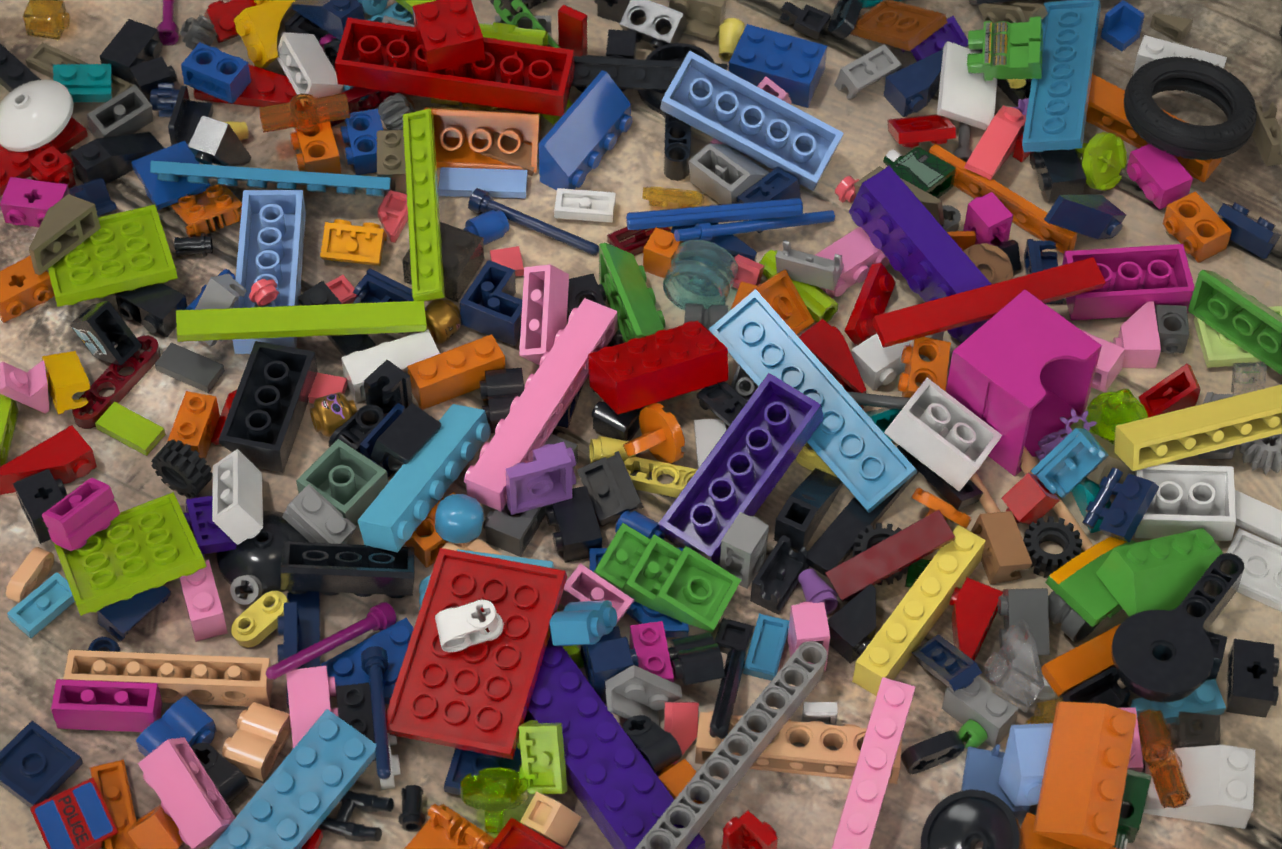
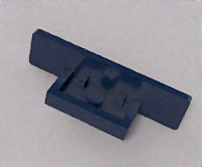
(299, 626)

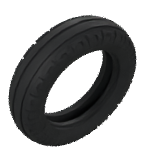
(1181, 137)

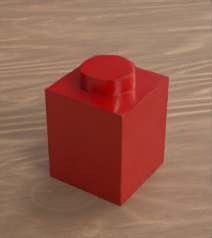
(1029, 500)

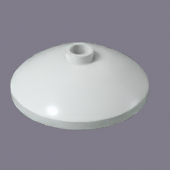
(34, 114)

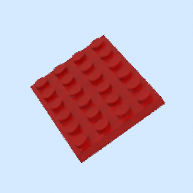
(484, 691)

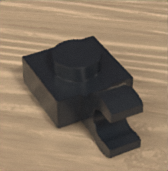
(806, 20)

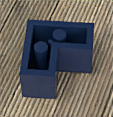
(491, 305)
(607, 659)

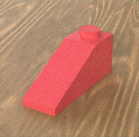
(997, 142)

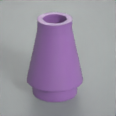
(817, 590)

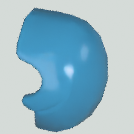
(459, 518)

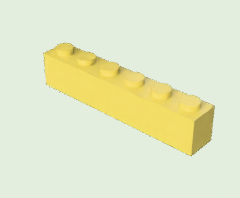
(1200, 429)
(918, 610)

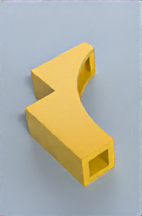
(259, 29)

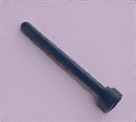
(482, 202)
(375, 662)

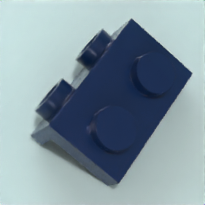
(1248, 232)

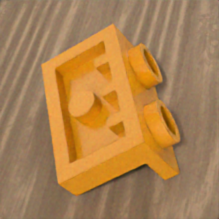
(353, 243)

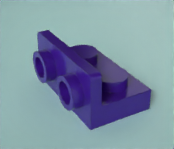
(949, 32)
(205, 531)

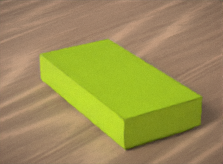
(130, 428)

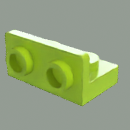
(542, 757)

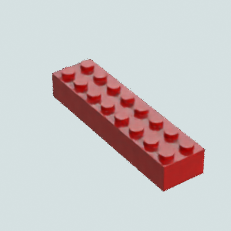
(509, 77)

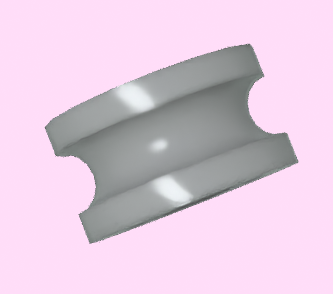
(241, 581)

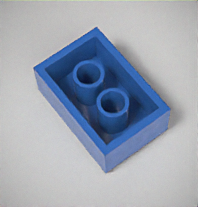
(784, 59)

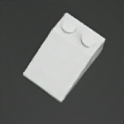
(1219, 786)

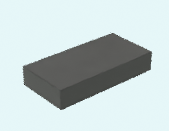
(189, 367)

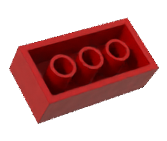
(658, 367)

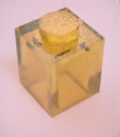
(46, 18)

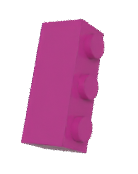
(105, 705)

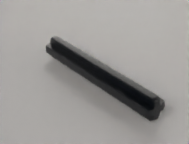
(727, 694)

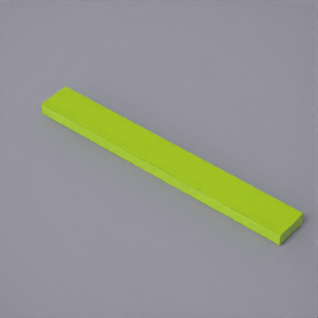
(423, 206)
(300, 321)

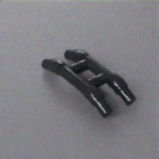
(353, 831)

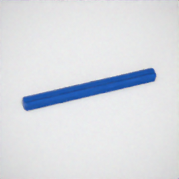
(714, 214)

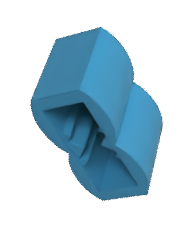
(582, 623)

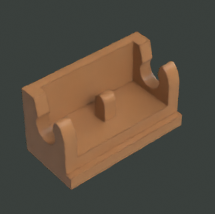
(1003, 547)

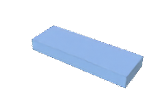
(498, 182)

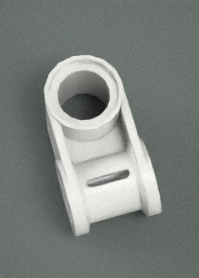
(466, 625)

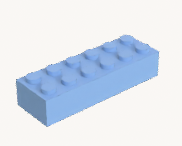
(750, 120)
(270, 249)

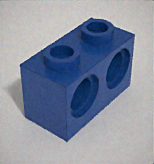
(216, 72)
(361, 134)

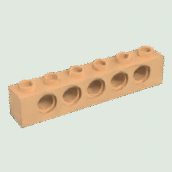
(199, 677)
(806, 760)

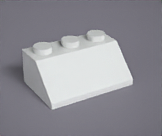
(1190, 500)

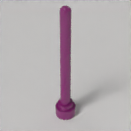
(167, 28)
(379, 618)

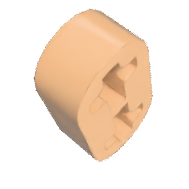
(30, 574)

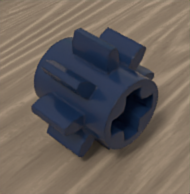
(164, 99)

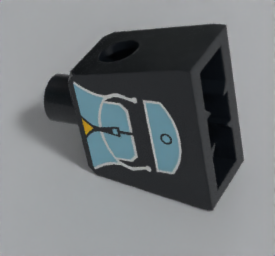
(101, 329)

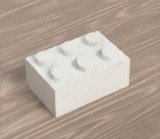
(943, 434)

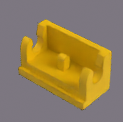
(64, 379)

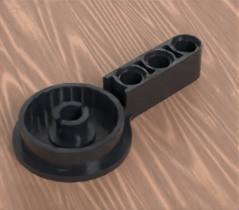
(677, 133)
(1178, 634)

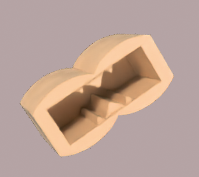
(258, 740)

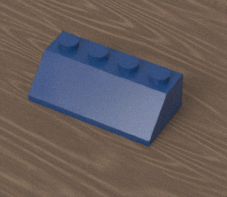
(584, 134)

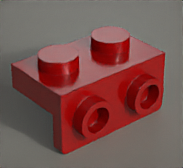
(223, 16)
(748, 833)

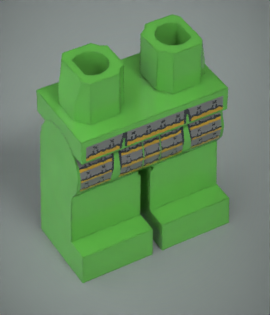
(1008, 50)

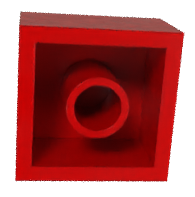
(448, 33)

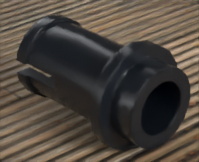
(194, 245)
(412, 808)

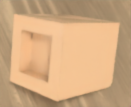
(550, 818)

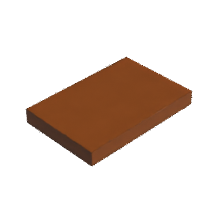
(898, 24)

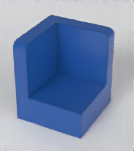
(1122, 25)

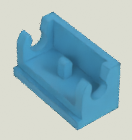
(1070, 462)

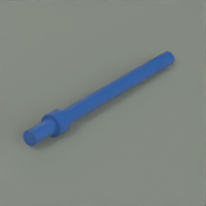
(706, 231)

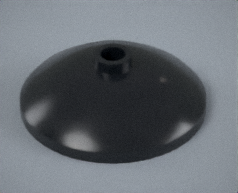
(260, 558)
(970, 818)

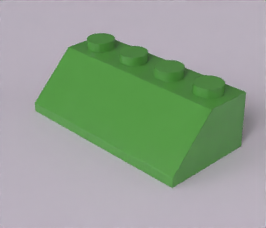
(628, 293)
(1238, 317)
(1158, 571)

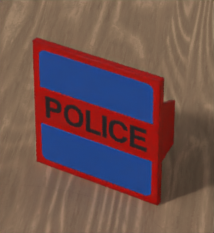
(75, 818)

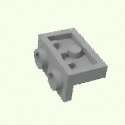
(639, 693)

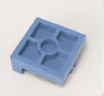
(983, 773)

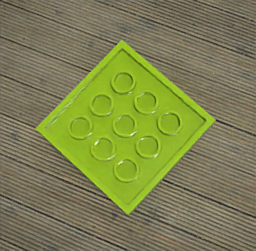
(118, 257)
(132, 555)

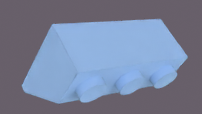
(1025, 762)

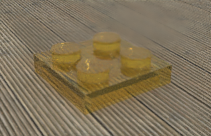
(661, 196)

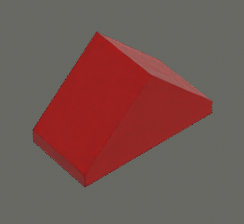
(1173, 393)

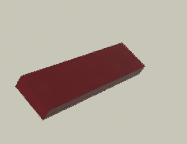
(890, 555)

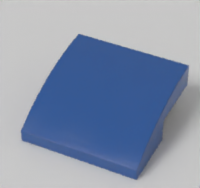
(163, 192)

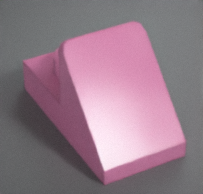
(25, 387)

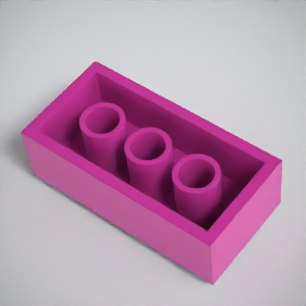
(1132, 280)

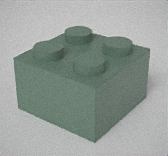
(345, 480)

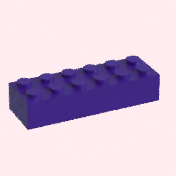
(915, 242)
(742, 467)

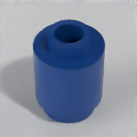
(489, 225)
(640, 523)

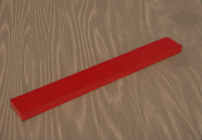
(985, 302)

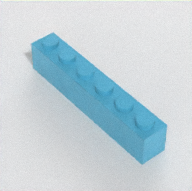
(424, 479)

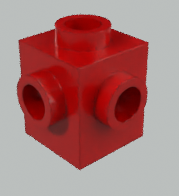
(53, 167)

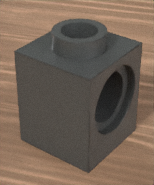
(1172, 328)

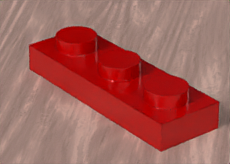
(870, 303)

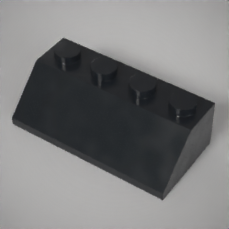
(269, 404)
(347, 569)

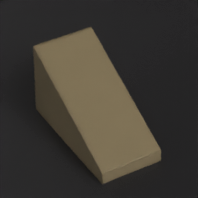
(1171, 26)

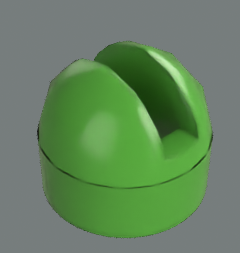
(972, 734)

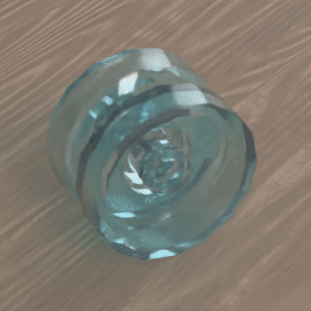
(700, 274)

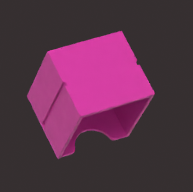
(1023, 375)

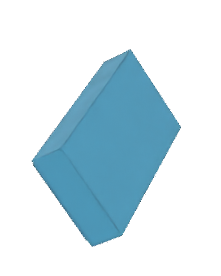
(766, 647)

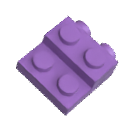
(543, 480)

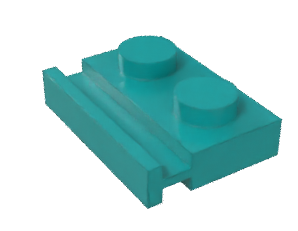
(85, 81)

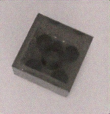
(461, 260)

